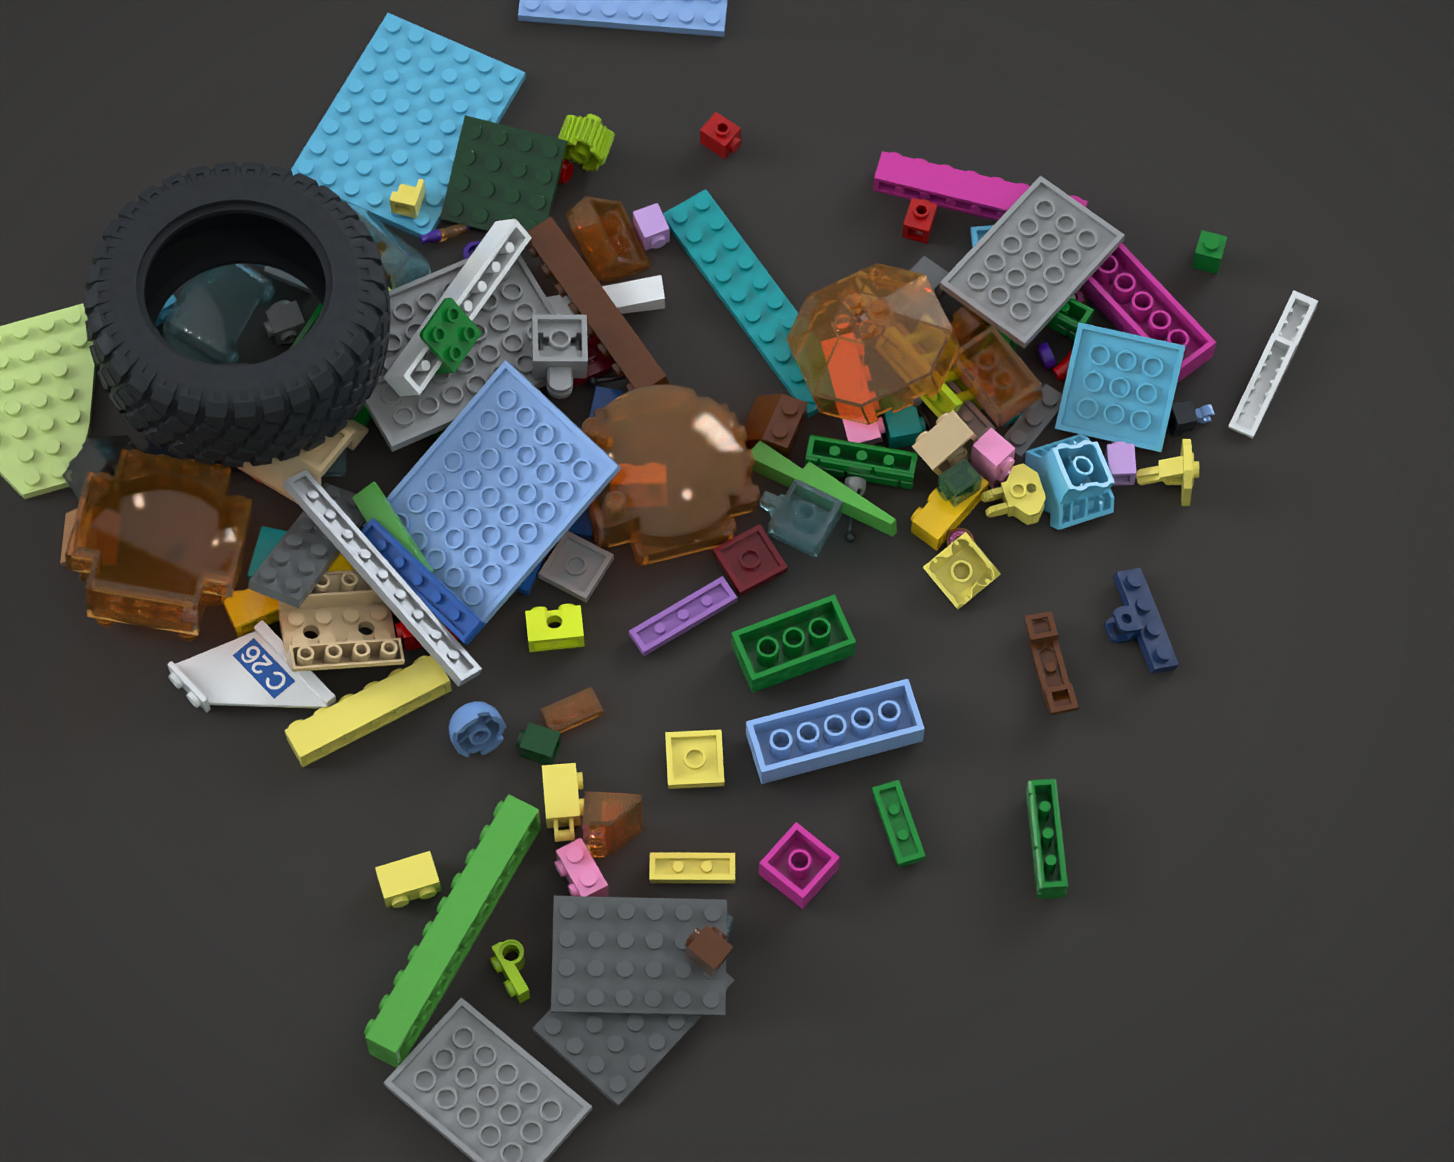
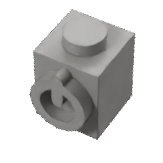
(284, 322)

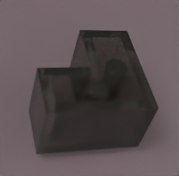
(96, 456)

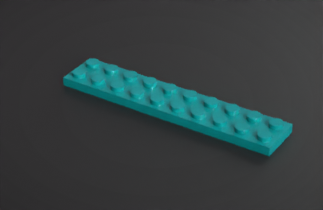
(741, 285)

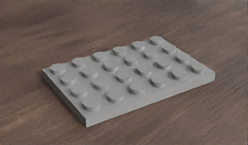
(1032, 261)
(486, 1091)

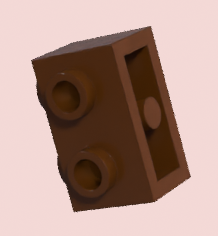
(708, 949)

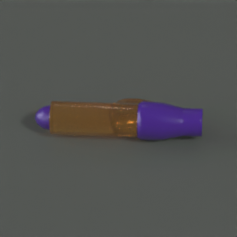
(442, 234)

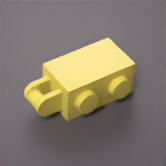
(562, 799)

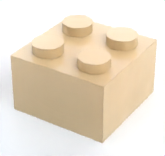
(946, 443)

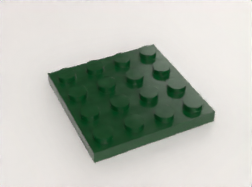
(502, 175)

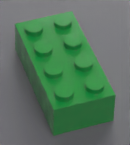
(793, 643)

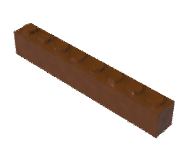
(590, 299)

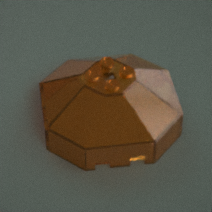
(883, 360)

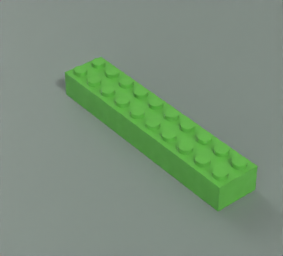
(453, 931)

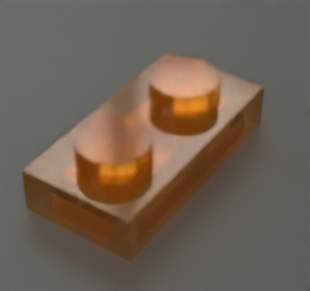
(572, 711)

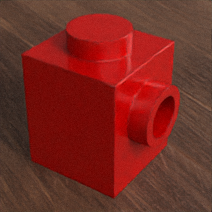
(721, 136)
(919, 220)

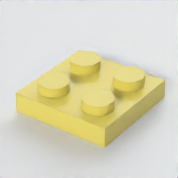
(694, 759)

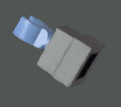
(1185, 418)

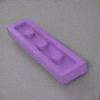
(683, 616)

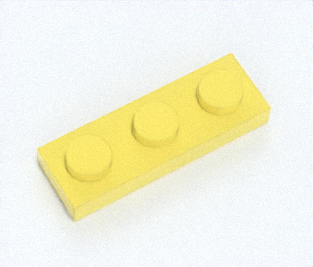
(692, 868)

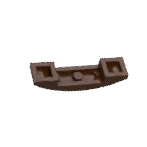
(1049, 663)

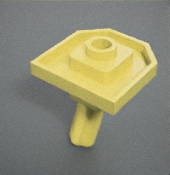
(1174, 471)

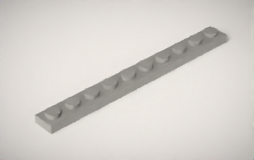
(382, 578)

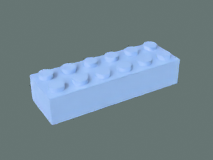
(834, 731)

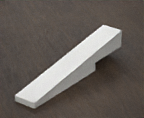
(627, 296)
(1273, 364)

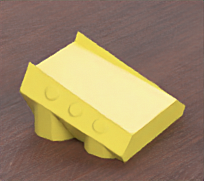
(961, 570)

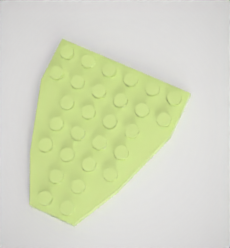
(44, 398)

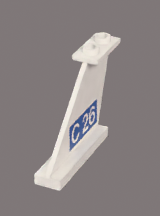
(249, 674)

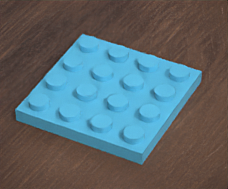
(1120, 387)

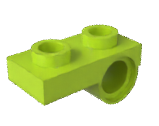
(515, 984)

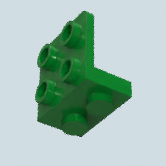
(449, 335)

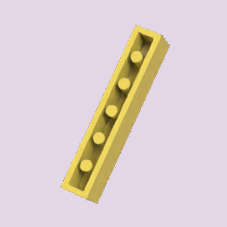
(367, 710)

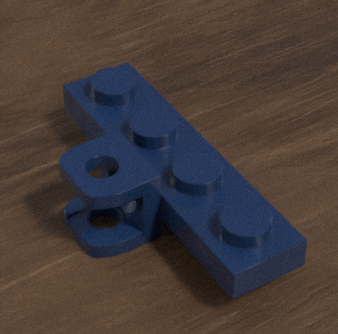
(1140, 620)

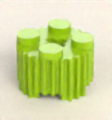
(587, 141)

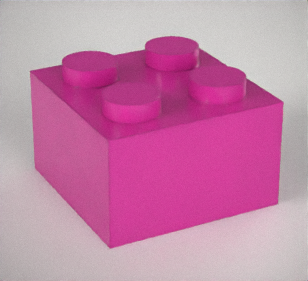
(799, 865)

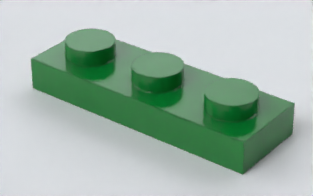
(898, 823)

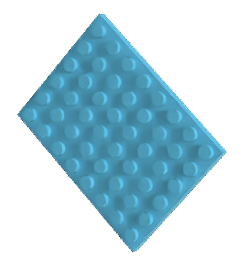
(404, 120)

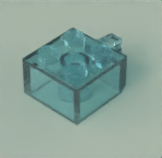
(802, 517)

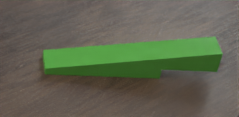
(782, 470)
(375, 505)

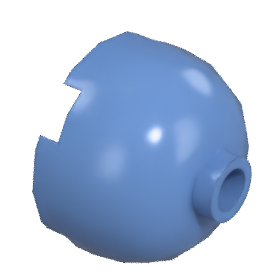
(476, 728)

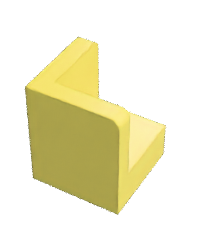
(408, 199)

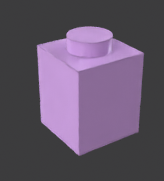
(651, 227)
(1121, 462)

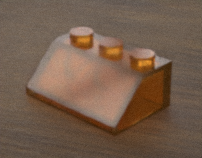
(607, 239)
(611, 821)

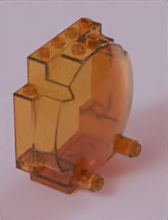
(678, 473)
(158, 542)

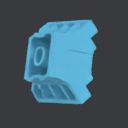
(1073, 480)

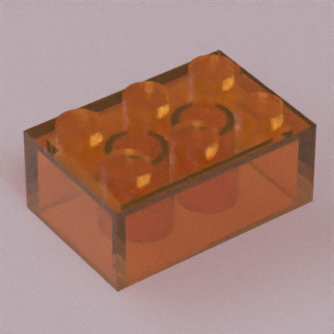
(996, 376)

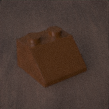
(776, 422)

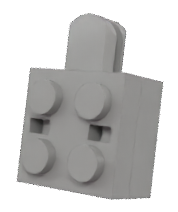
(559, 351)

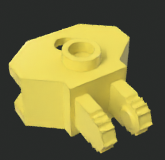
(1020, 495)

